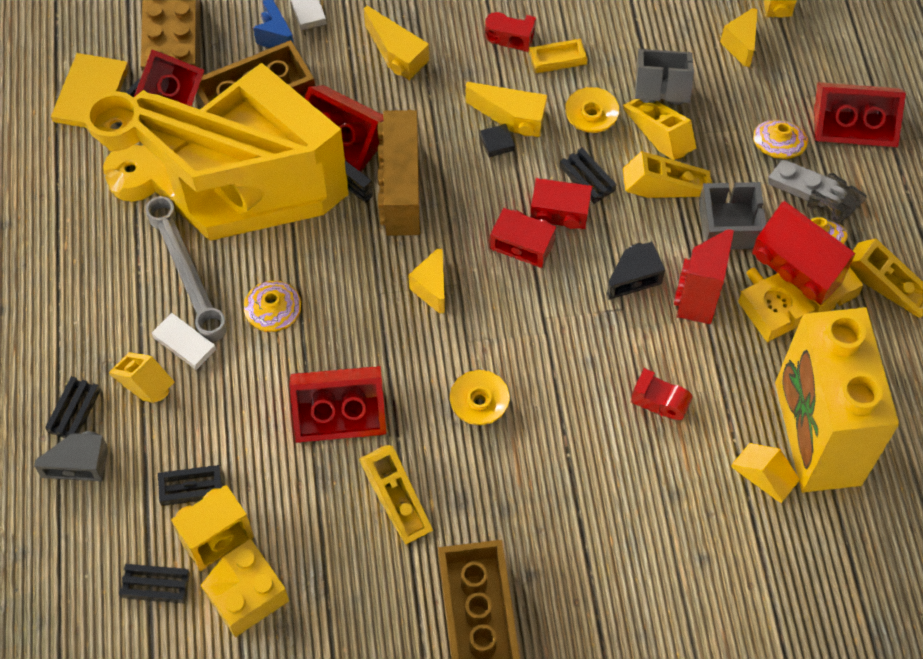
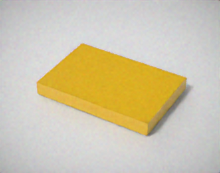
(86, 80)

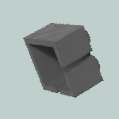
(664, 76)
(737, 215)

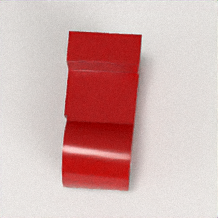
(510, 31)
(661, 396)

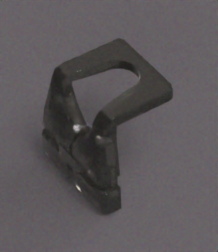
(848, 205)

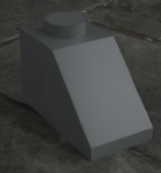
(75, 458)

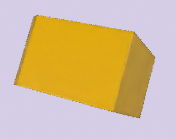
(740, 35)
(428, 281)
(767, 469)

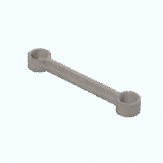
(185, 268)

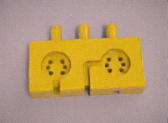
(779, 305)

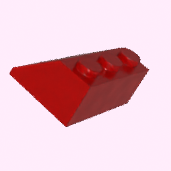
(170, 78)
(858, 114)
(356, 122)
(803, 253)
(703, 278)
(337, 404)

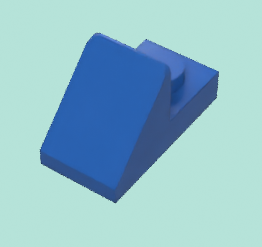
(273, 29)

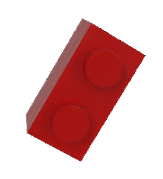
(561, 203)
(522, 237)

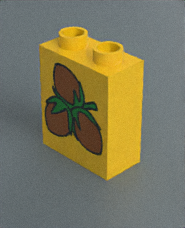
(835, 400)

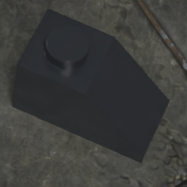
(636, 270)

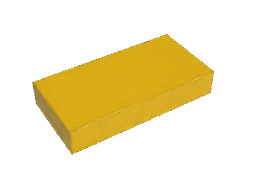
(558, 56)

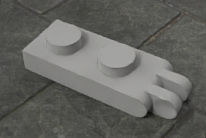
(801, 181)

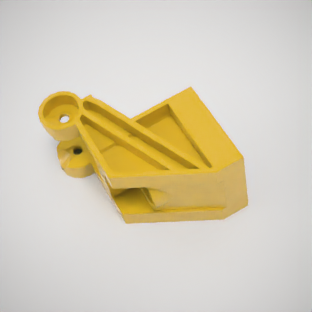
(231, 167)

